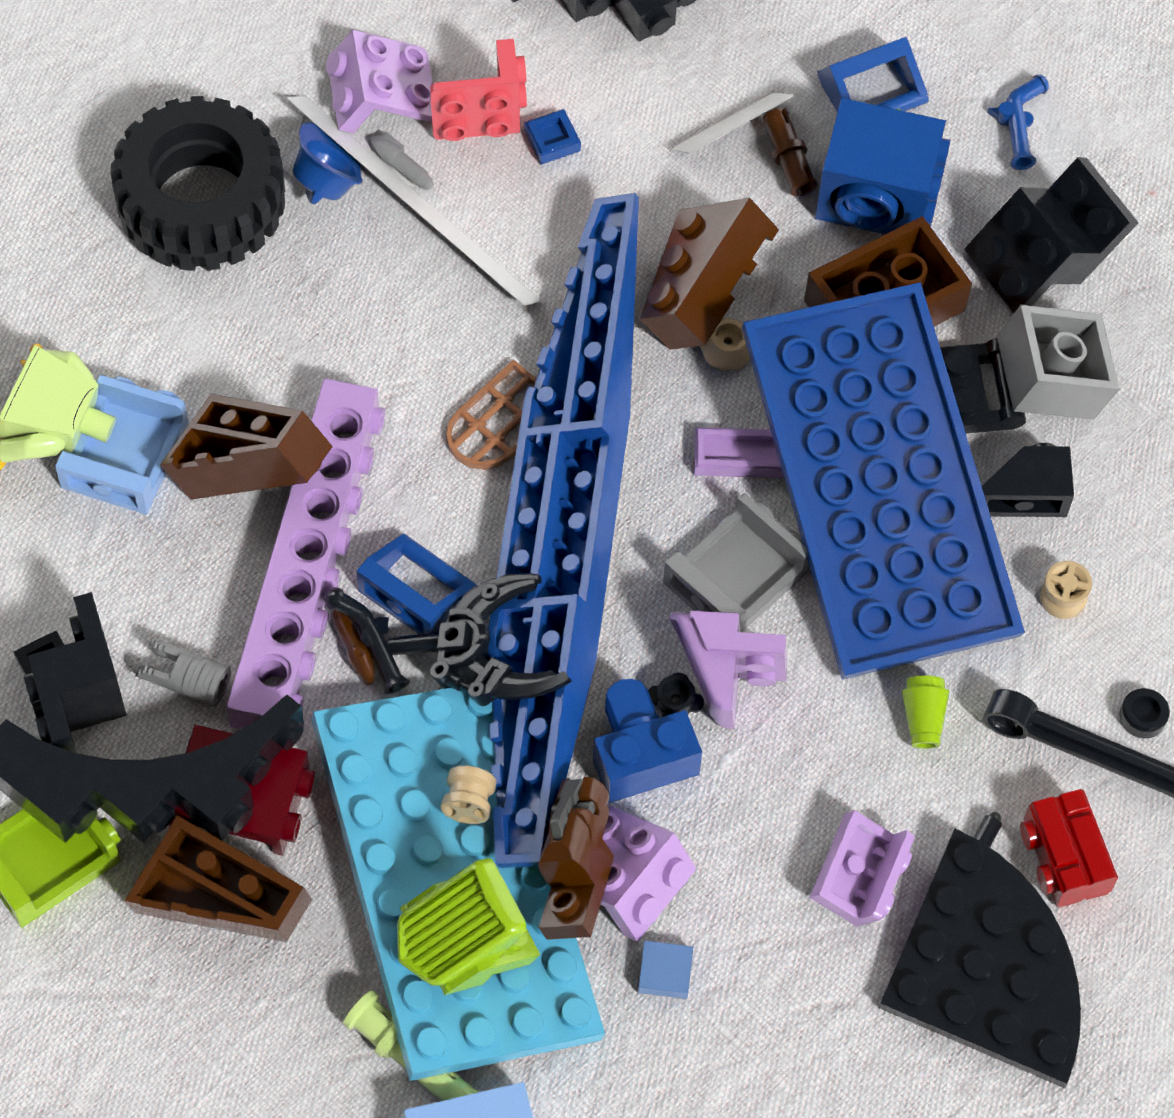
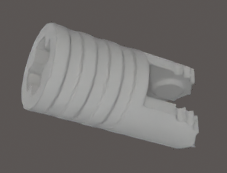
(191, 674)

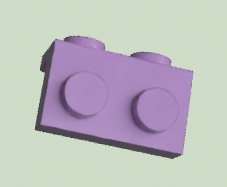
(862, 869)

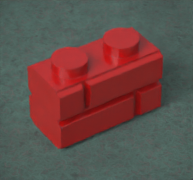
(1068, 848)

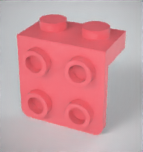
(482, 104)

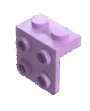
(380, 75)
(644, 873)

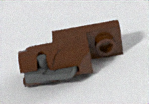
(575, 859)

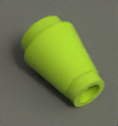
(925, 709)

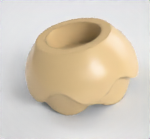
(726, 356)

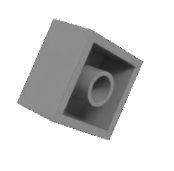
(1057, 362)

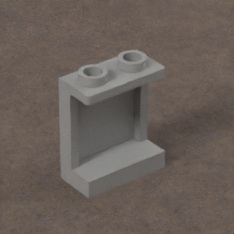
(739, 564)

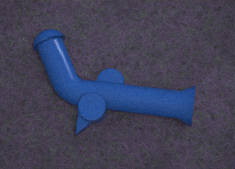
(1012, 115)

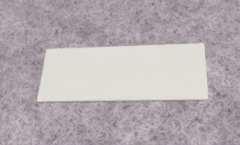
(732, 122)

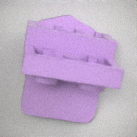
(724, 654)

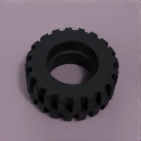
(187, 137)

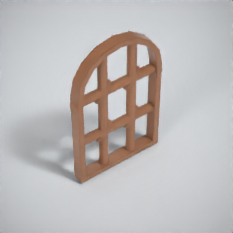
(480, 424)

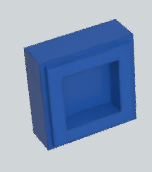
(552, 136)

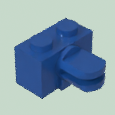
(643, 748)

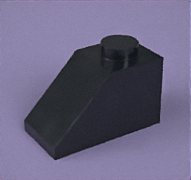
(1032, 483)

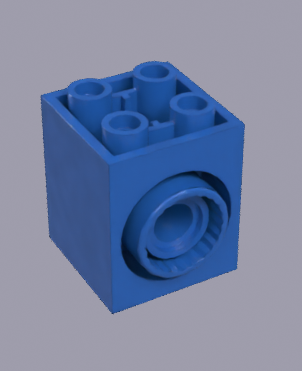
(881, 168)

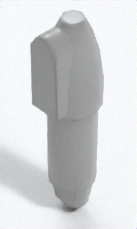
(393, 153)

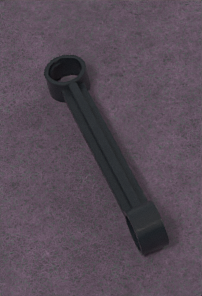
(1018, 717)

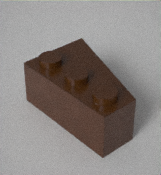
(701, 267)
(244, 448)
(216, 886)

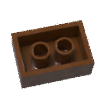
(893, 261)

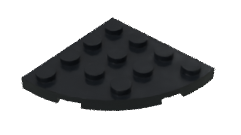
(990, 965)

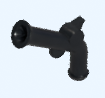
(371, 635)

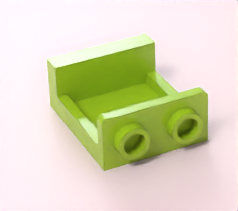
(43, 869)

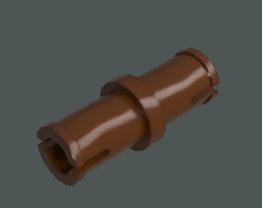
(789, 152)

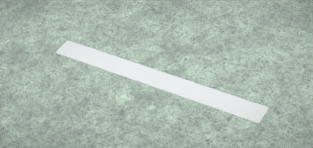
(415, 201)

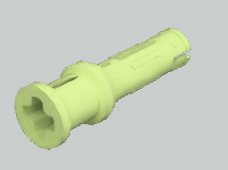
(377, 1026)

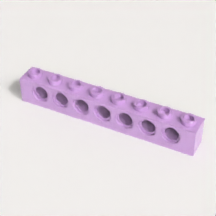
(338, 410)

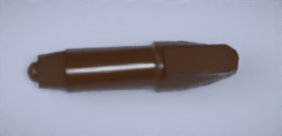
(356, 651)

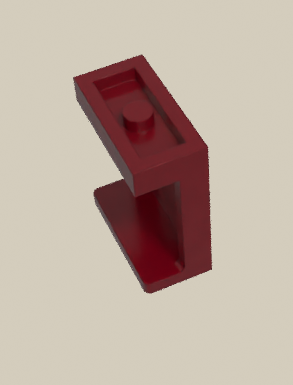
(274, 798)

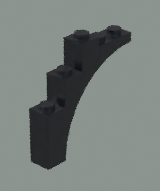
(142, 795)

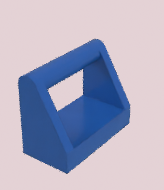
(902, 58)
(399, 598)

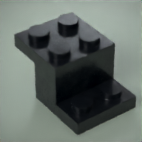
(1051, 235)
(74, 682)

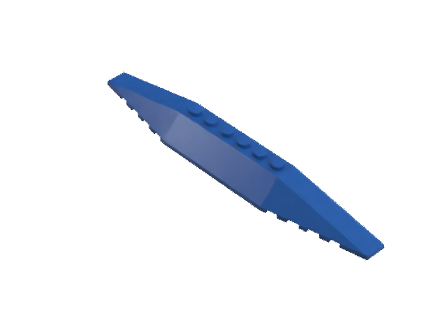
(563, 525)

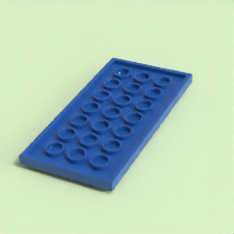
(882, 480)

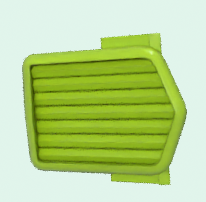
(464, 930)

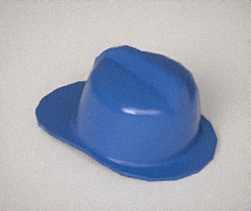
(324, 165)

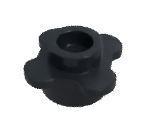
(676, 685)

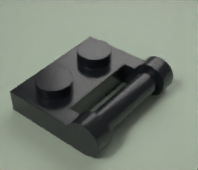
(968, 387)

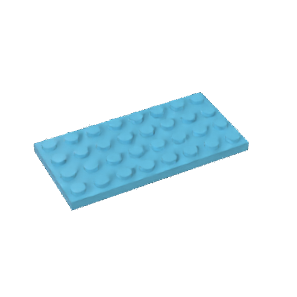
(387, 786)

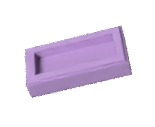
(736, 453)

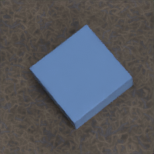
(665, 969)

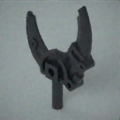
(465, 643)

